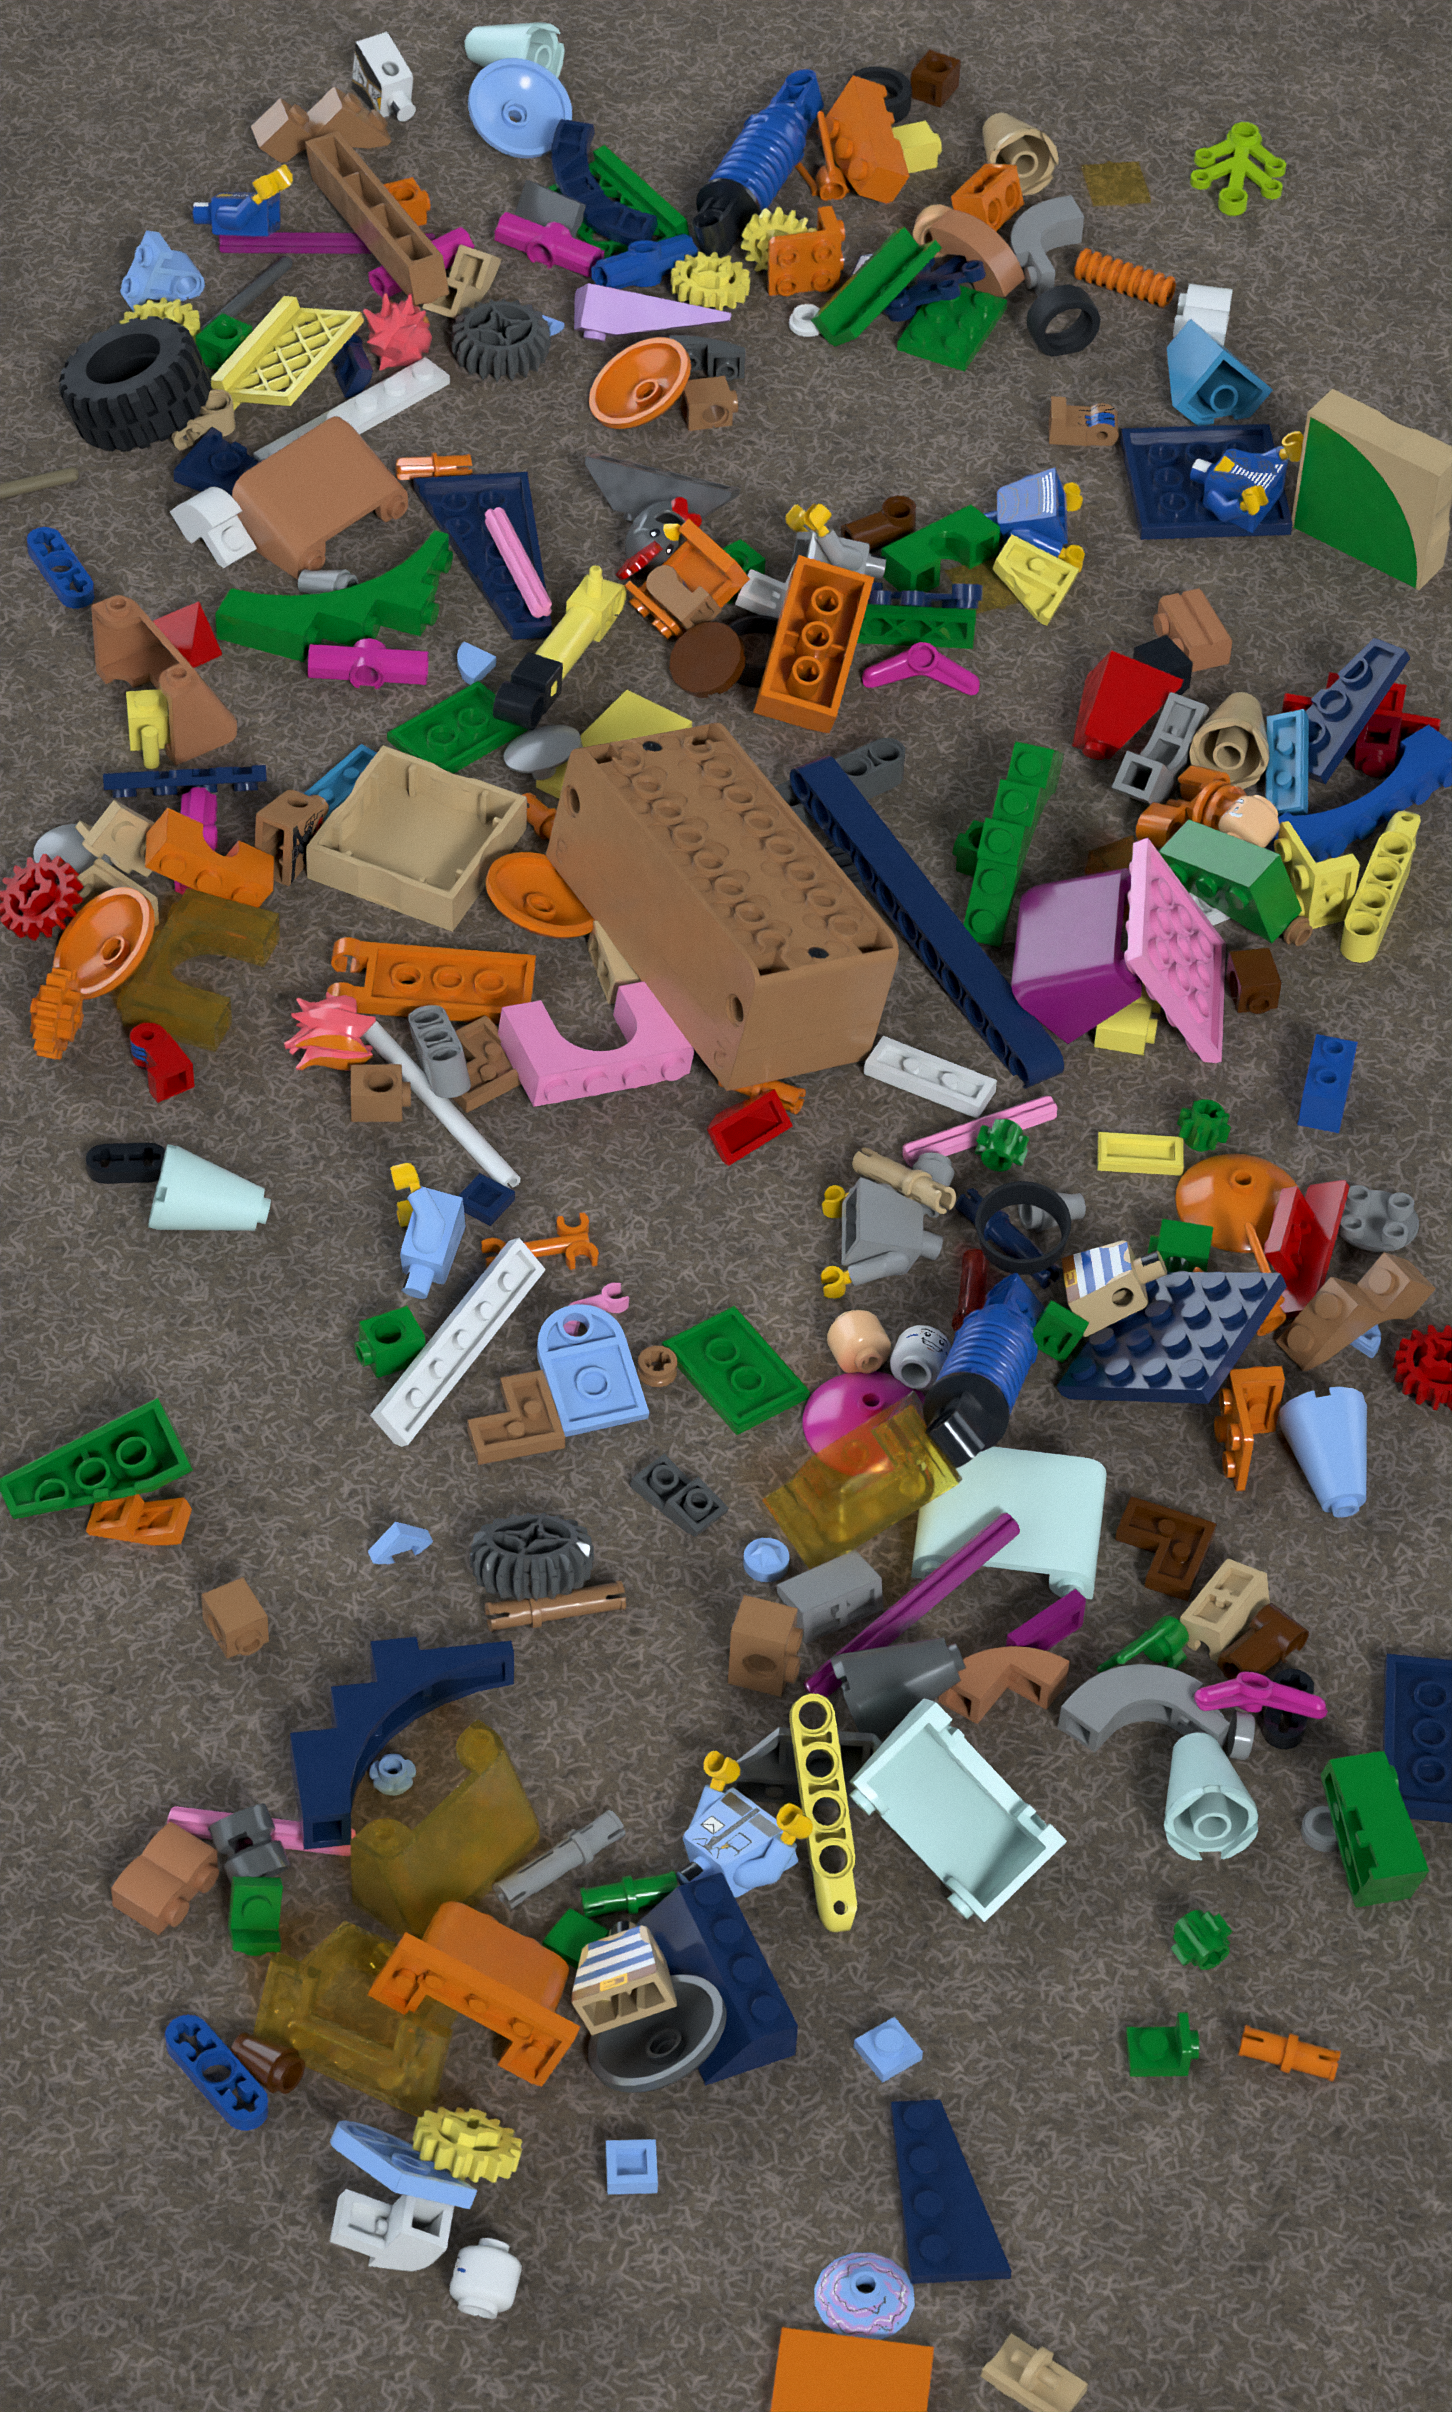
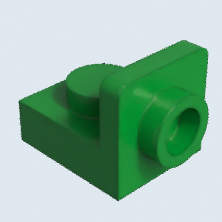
(1058, 1331)
(255, 1915)
(1162, 2049)

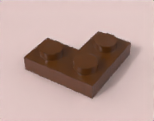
(1175, 1537)

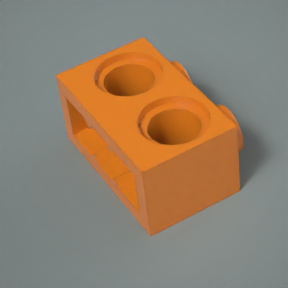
(991, 194)

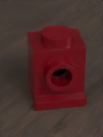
(1375, 754)

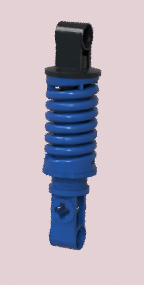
(757, 164)
(983, 1373)

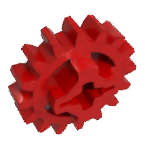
(39, 897)
(1434, 1372)

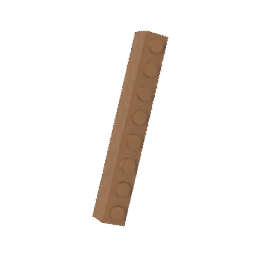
(377, 218)

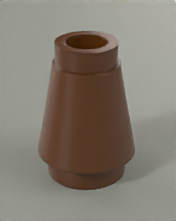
(269, 2062)

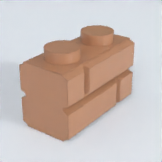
(1194, 628)

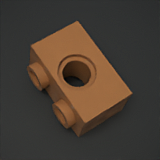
(764, 1646)

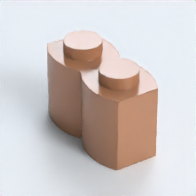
(165, 1878)

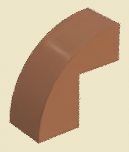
(971, 237)
(989, 1673)

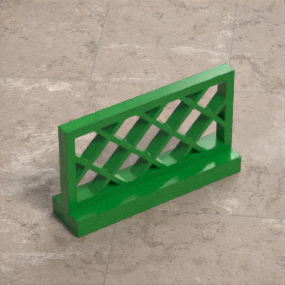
(623, 183)

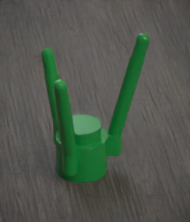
(1159, 1644)

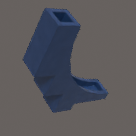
(367, 1715)

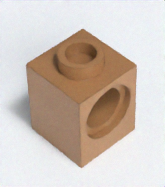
(708, 403)
(378, 1093)
(235, 1618)

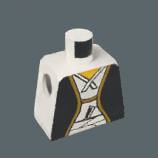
(383, 77)

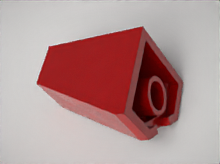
(1118, 702)

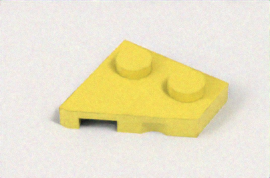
(1035, 577)

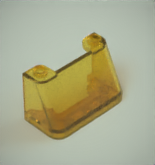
(455, 1850)

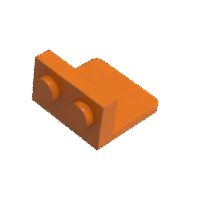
(807, 259)
(1247, 1407)

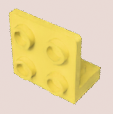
(1321, 887)

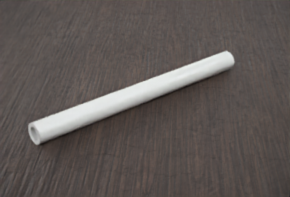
(442, 1108)

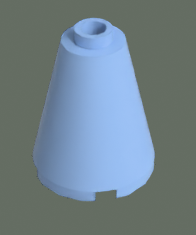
(1330, 1446)

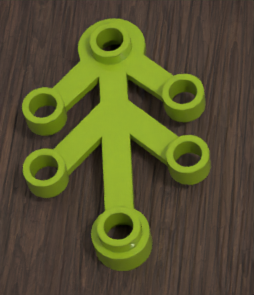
(1243, 140)

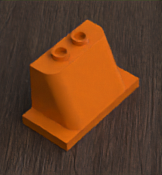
(489, 1977)

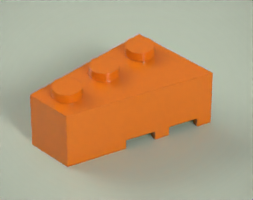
(865, 141)

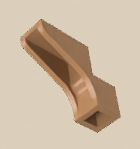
(286, 127)
(1347, 1310)

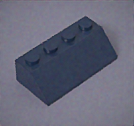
(709, 1938)

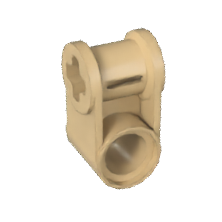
(216, 413)

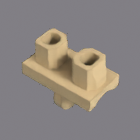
(1033, 2377)

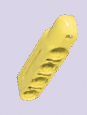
(1380, 888)
(828, 1886)

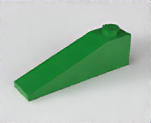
(107, 1464)

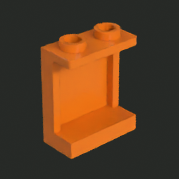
(699, 564)

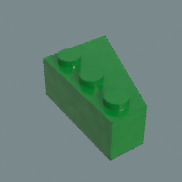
(1234, 878)
(1373, 1829)

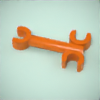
(572, 1241)

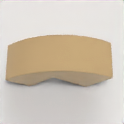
(467, 283)

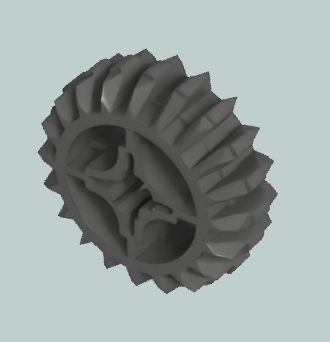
(500, 339)
(532, 1556)

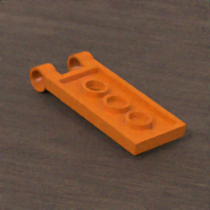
(459, 980)

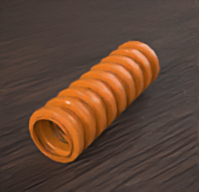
(1124, 277)

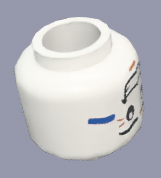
(919, 1356)
(485, 2278)

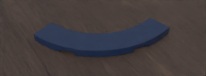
(573, 178)

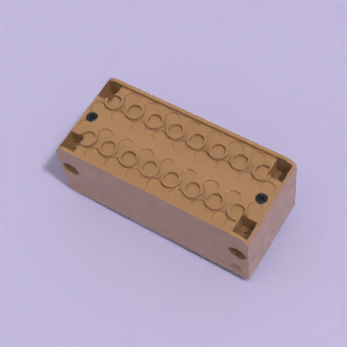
(723, 904)

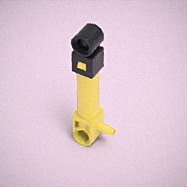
(539, 676)

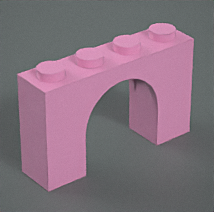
(560, 1071)

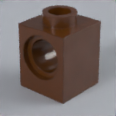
(935, 78)
(1253, 980)

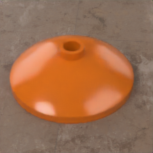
(640, 383)
(536, 896)
(107, 940)
(1228, 1194)

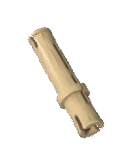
(911, 1183)

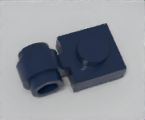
(353, 367)

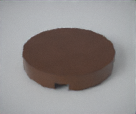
(707, 659)

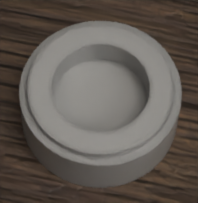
(1240, 1735)
(1319, 1830)

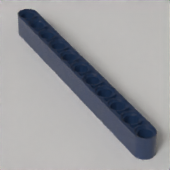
(927, 921)

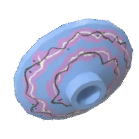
(864, 2314)

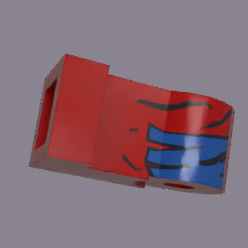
(165, 1062)

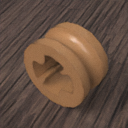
(668, 1362)

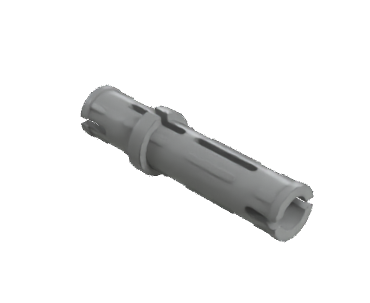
(574, 1849)

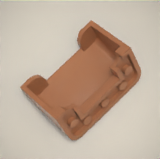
(313, 493)
(137, 651)

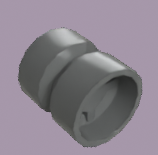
(263, 1858)

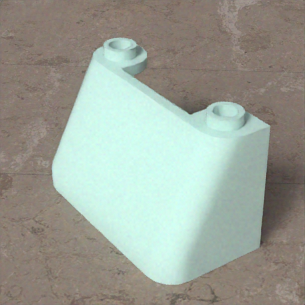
(1049, 1496)
(954, 1811)

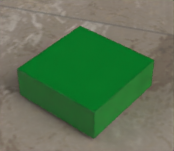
(572, 1935)

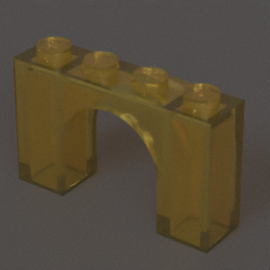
(195, 928)

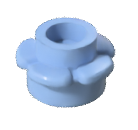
(392, 1783)

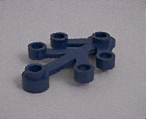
(943, 279)
(962, 597)

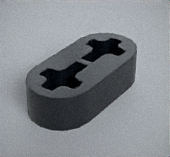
(125, 1162)
(1273, 1716)

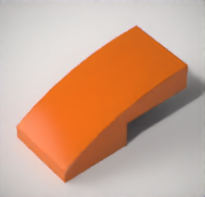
(140, 1521)

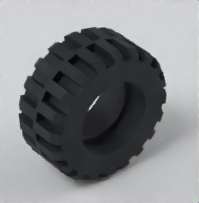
(135, 384)

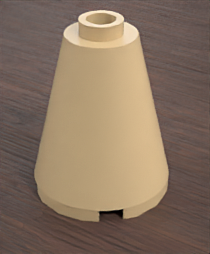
(1019, 144)
(1233, 741)

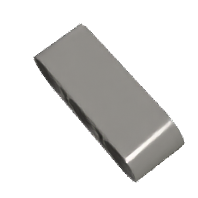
(439, 1051)

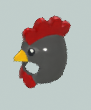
(653, 542)

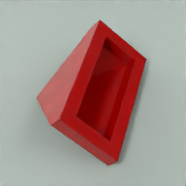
(190, 634)
(748, 1126)

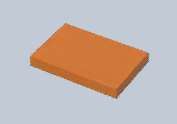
(849, 2374)

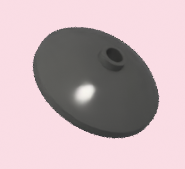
(662, 2045)

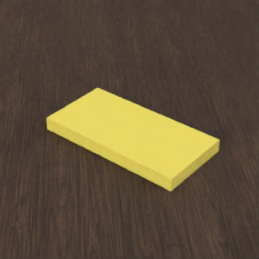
(625, 719)

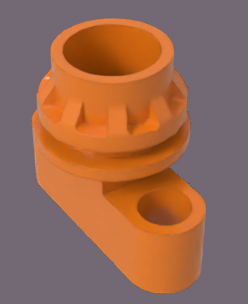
(1206, 799)

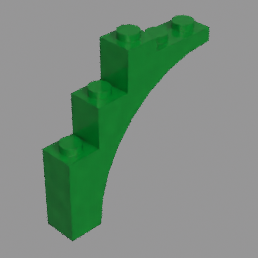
(289, 624)
(1007, 837)

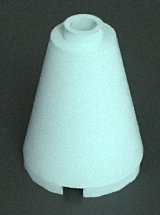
(525, 41)
(204, 1196)
(1207, 1801)

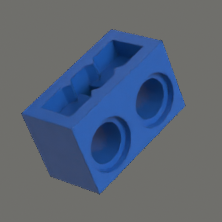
(1327, 1083)

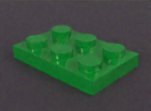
(953, 329)

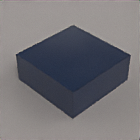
(486, 1199)

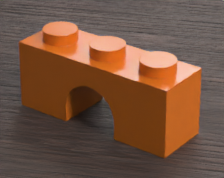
(180, 852)

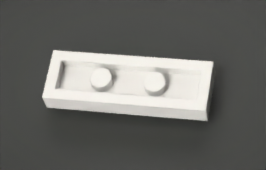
(930, 1077)

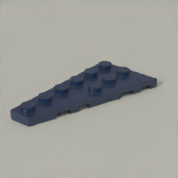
(459, 509)

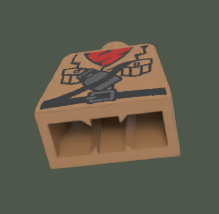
(286, 830)

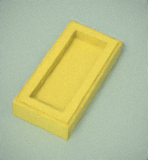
(1140, 1153)

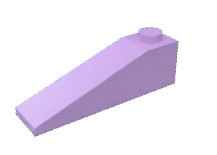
(617, 312)

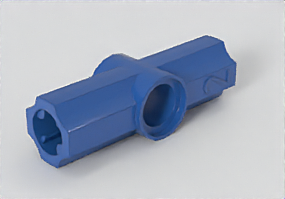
(643, 262)

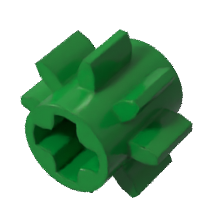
(1204, 1125)
(1002, 1145)
(1201, 1939)

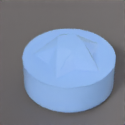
(766, 1559)

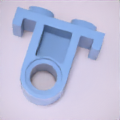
(160, 273)

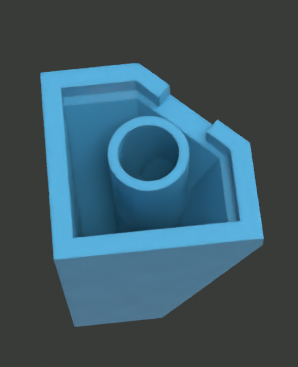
(1210, 379)

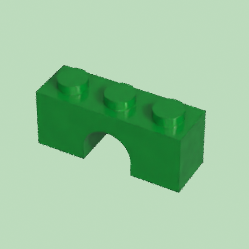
(961, 536)

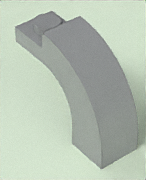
(1040, 229)
(1156, 769)
(1137, 1695)

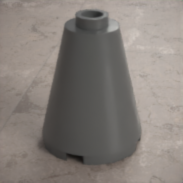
(891, 1680)

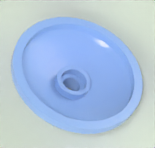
(524, 92)

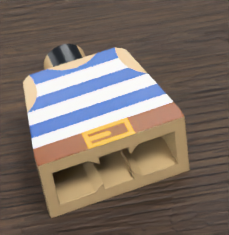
(1109, 1283)
(621, 1979)

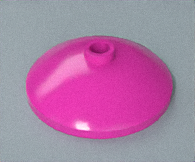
(845, 1404)

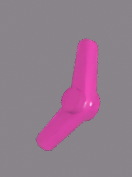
(925, 661)
(1253, 1691)

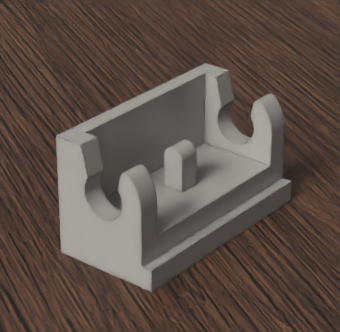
(833, 1595)

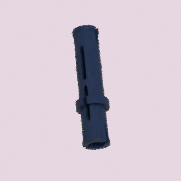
(1007, 1236)

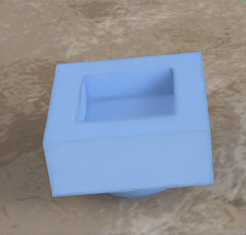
(888, 2049)
(631, 2166)

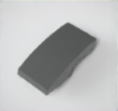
(546, 206)
(714, 356)
(683, 1501)

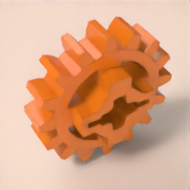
(56, 1013)

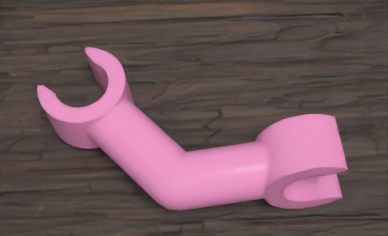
(601, 1301)

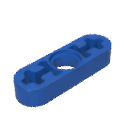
(60, 556)
(216, 2053)

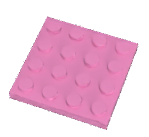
(1176, 952)

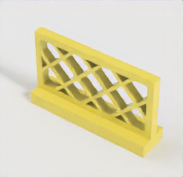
(273, 343)

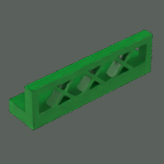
(873, 287)
(918, 624)

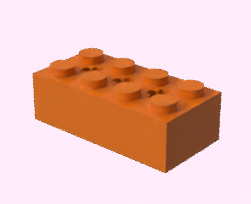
(824, 666)

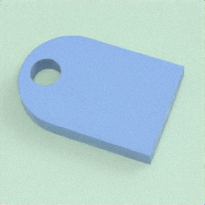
(591, 1373)
(398, 2165)

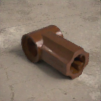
(889, 525)
(1268, 1639)

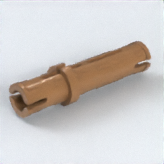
(578, 1603)

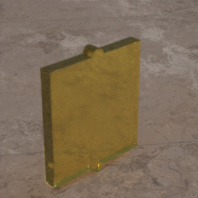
(1116, 183)
(995, 591)

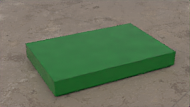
(455, 730)
(736, 1370)

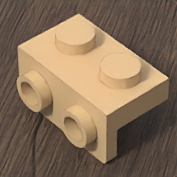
(120, 836)

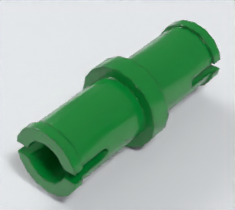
(627, 1894)

